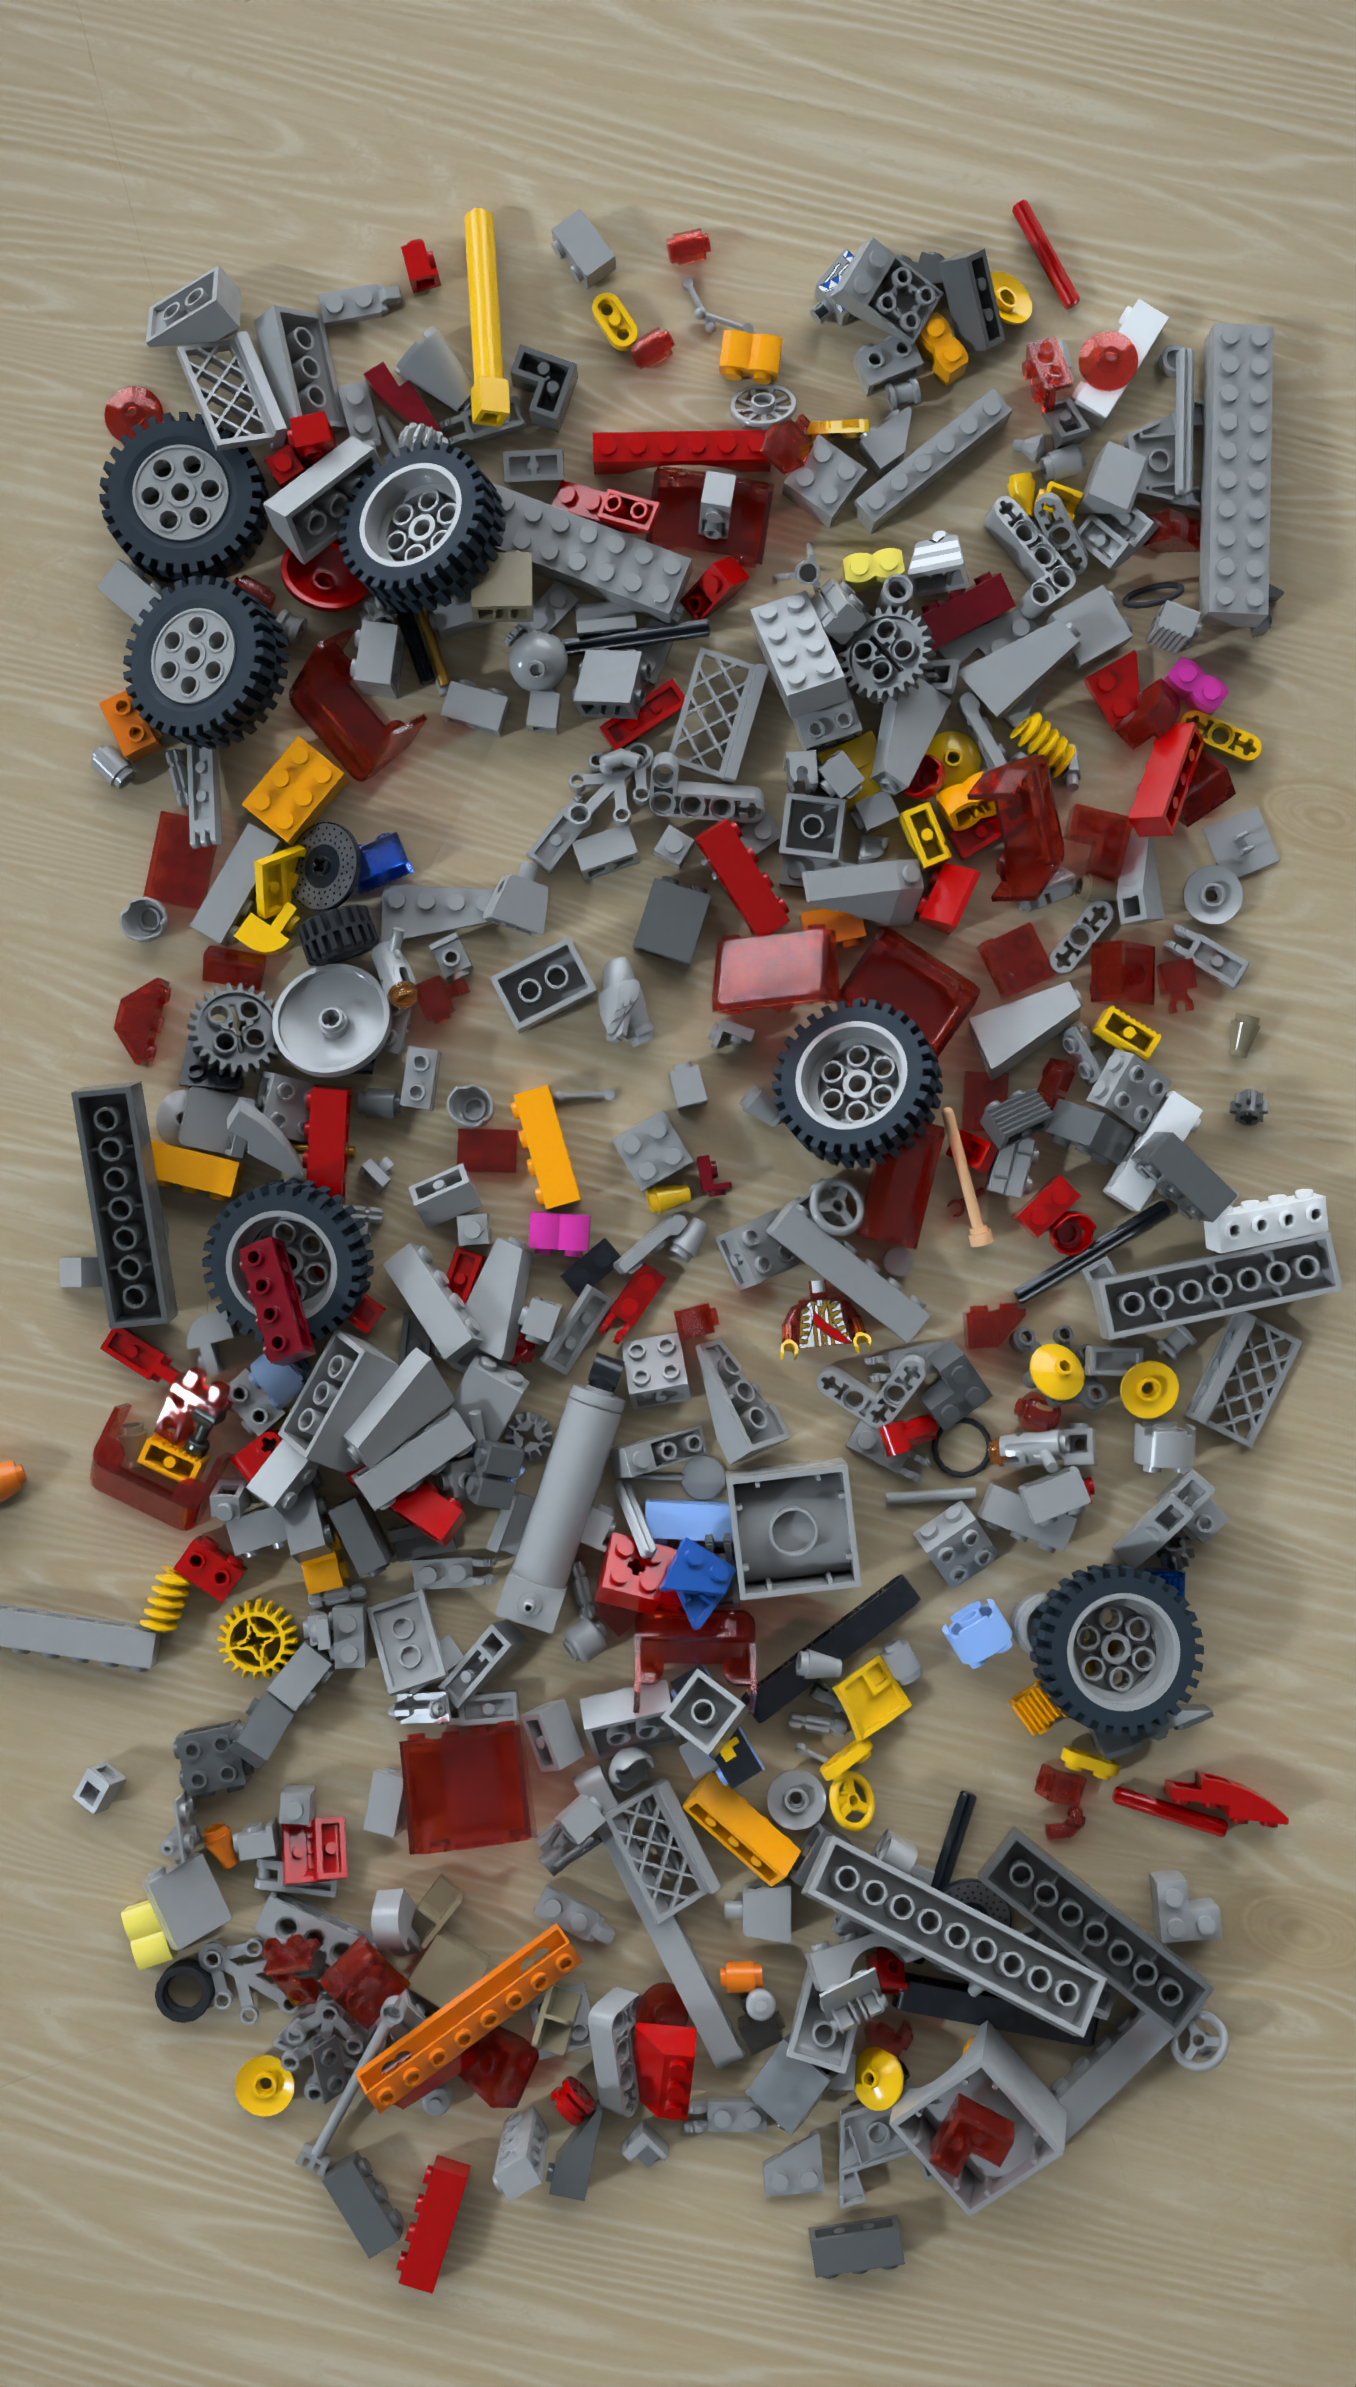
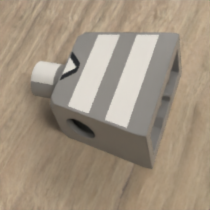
(938, 565)

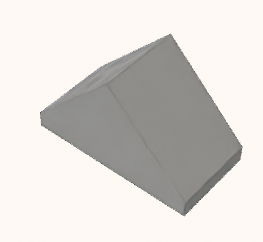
(943, 675)
(80, 1272)

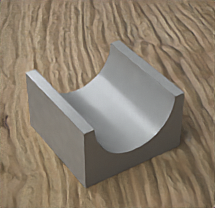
(793, 1528)
(1003, 2083)

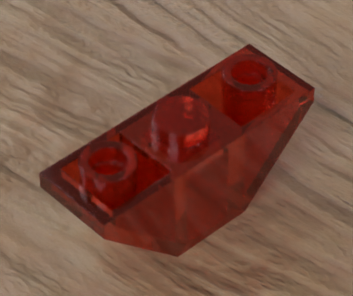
(141, 1019)

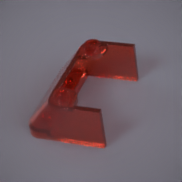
(342, 717)
(1027, 826)
(177, 1508)
(723, 1639)

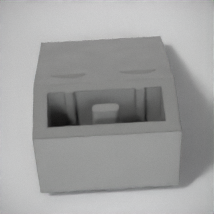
(886, 292)

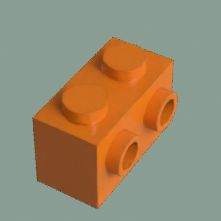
(131, 732)

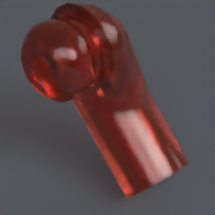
(1068, 1827)

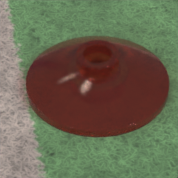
(1100, 371)
(130, 397)
(666, 1997)

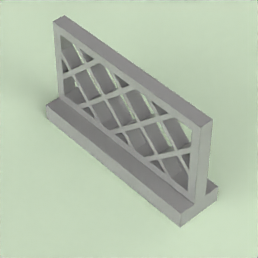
(254, 382)
(742, 721)
(1219, 1373)
(684, 1838)

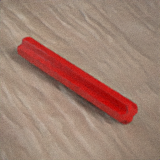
(1046, 254)
(1169, 1811)

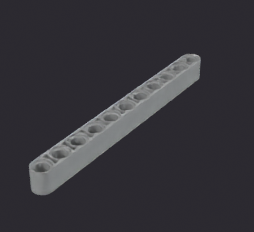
(668, 1935)

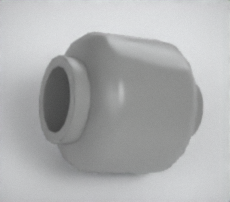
(585, 1640)

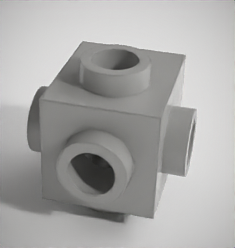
(454, 1477)

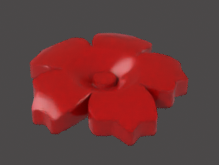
(523, 1350)

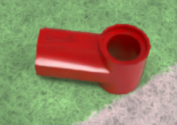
(902, 1435)

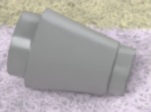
(760, 1105)
(689, 1240)
(817, 1665)

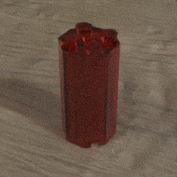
(901, 1191)

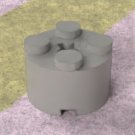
(1164, 1446)

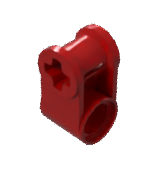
(255, 1454)

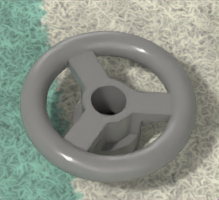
(824, 1213)
(1206, 2050)

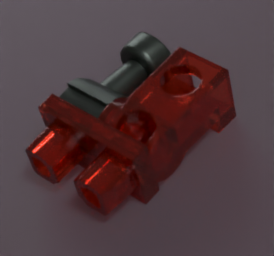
(194, 1402)
(296, 1968)

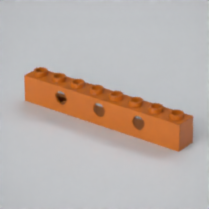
(467, 2018)

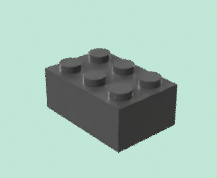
(1183, 1177)

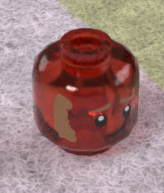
(1035, 1413)

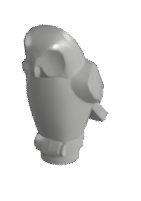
(623, 1005)

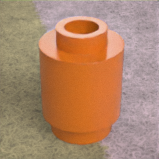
(741, 1976)

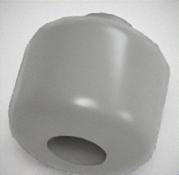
(760, 2004)
(437, 2101)

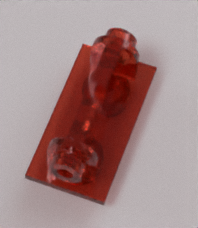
(1055, 1076)

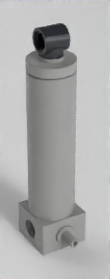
(564, 1499)

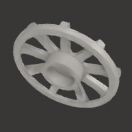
(763, 405)

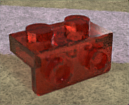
(1046, 371)

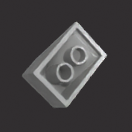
(196, 312)
(812, 2035)

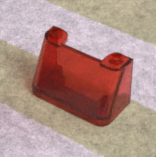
(678, 518)
(775, 971)
(914, 982)

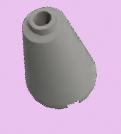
(436, 370)

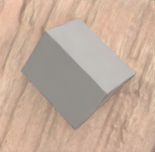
(1112, 481)

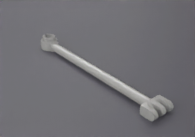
(316, 2154)

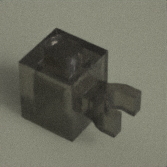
(760, 2034)

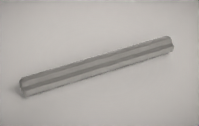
(1184, 422)

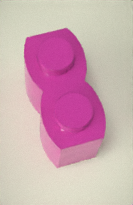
(1197, 689)
(559, 1232)

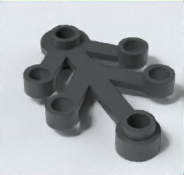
(1090, 1382)

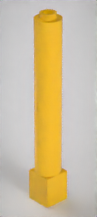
(490, 390)

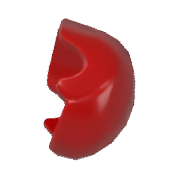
(927, 779)
(1072, 1233)

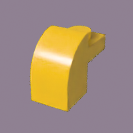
(272, 938)

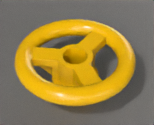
(847, 1800)

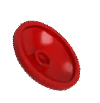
(323, 581)

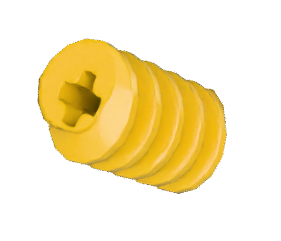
(1045, 742)
(168, 1601)

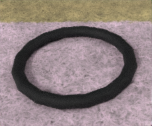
(1137, 605)
(968, 1473)

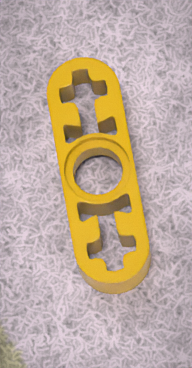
(1231, 731)

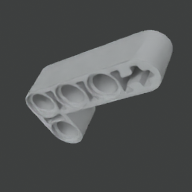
(1008, 521)
(707, 794)
(893, 1851)
(613, 2050)

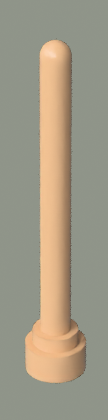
(979, 1232)

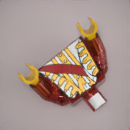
(822, 1322)

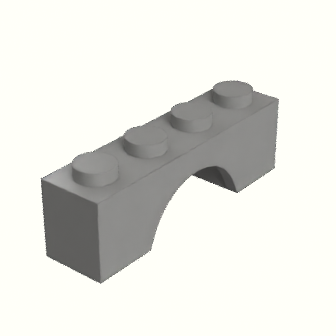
(834, 1962)

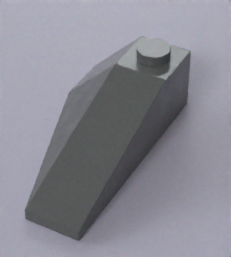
(1115, 1746)

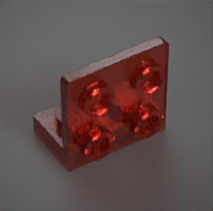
(1016, 960)

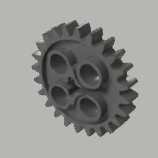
(908, 634)
(209, 1033)

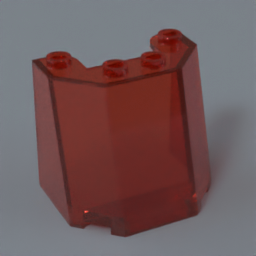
(467, 1789)

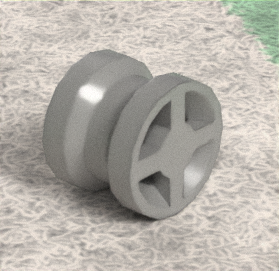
(293, 626)

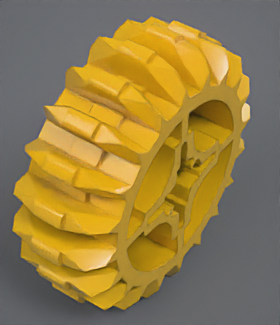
(254, 1628)

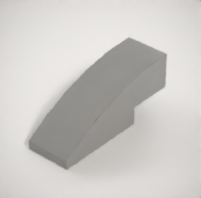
(264, 1139)

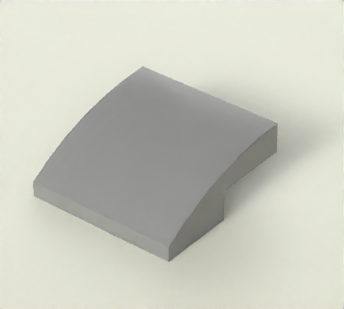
(1116, 535)

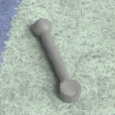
(688, 285)
(701, 314)
(609, 1094)
(802, 1748)

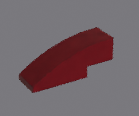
(400, 400)

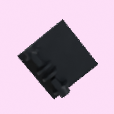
(196, 1072)

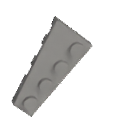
(431, 909)

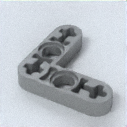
(871, 1400)

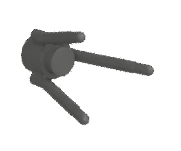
(556, 1859)

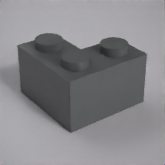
(550, 380)
(1090, 1132)
(958, 1389)

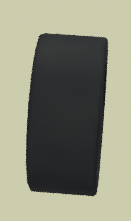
(169, 2007)

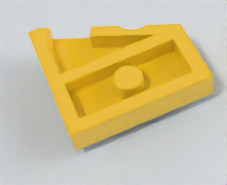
(848, 428)
(276, 880)

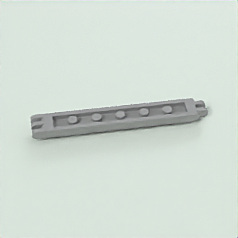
(204, 796)

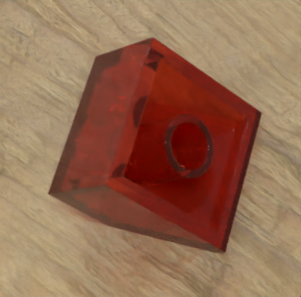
(1207, 790)
(1122, 973)
(502, 2068)

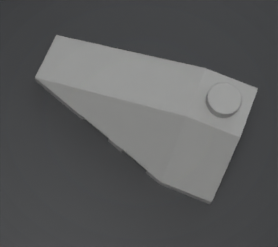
(871, 891)
(739, 1414)

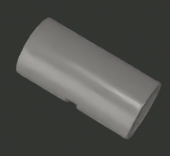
(895, 592)

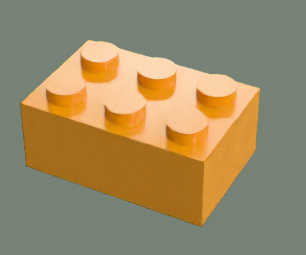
(295, 791)

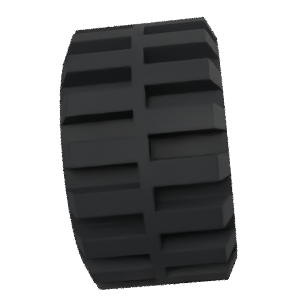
(337, 935)

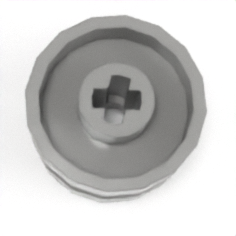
(1023, 1618)

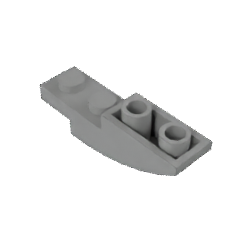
(1163, 1519)

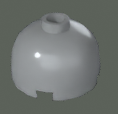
(538, 661)

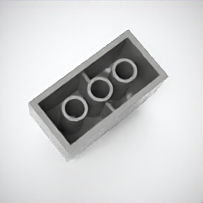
(334, 1397)

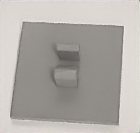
(1241, 843)

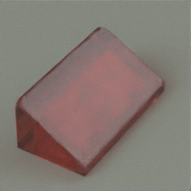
(233, 966)

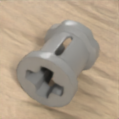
(903, 393)
(1176, 1342)

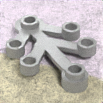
(610, 784)
(244, 1976)
(328, 2021)

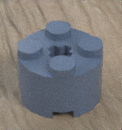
(279, 1382)

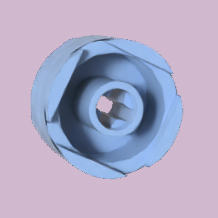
(978, 1633)

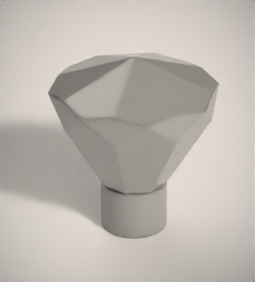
(1031, 447)

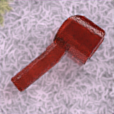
(978, 1192)

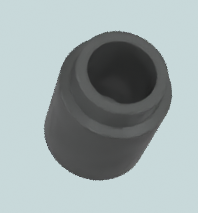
(379, 1103)

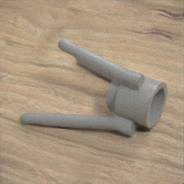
(806, 571)

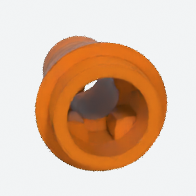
(220, 1844)

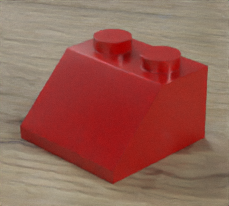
(948, 897)

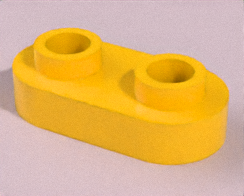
(616, 323)
(854, 1752)
(1077, 1759)

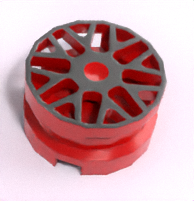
(573, 2100)

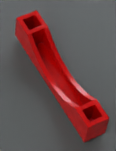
(641, 450)

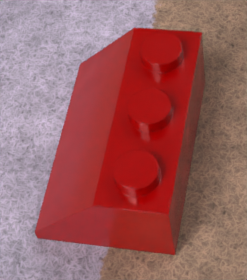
(665, 2068)

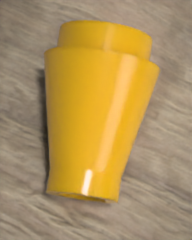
(1022, 490)
(665, 1197)

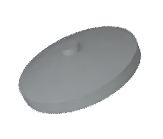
(332, 1020)

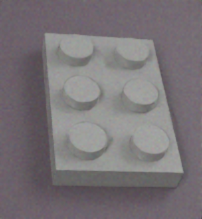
(407, 1642)

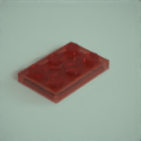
(176, 870)

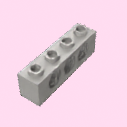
(308, 1919)

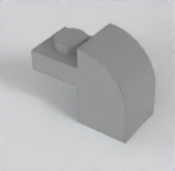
(205, 1334)
(392, 1922)

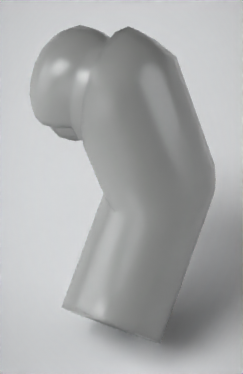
(617, 757)

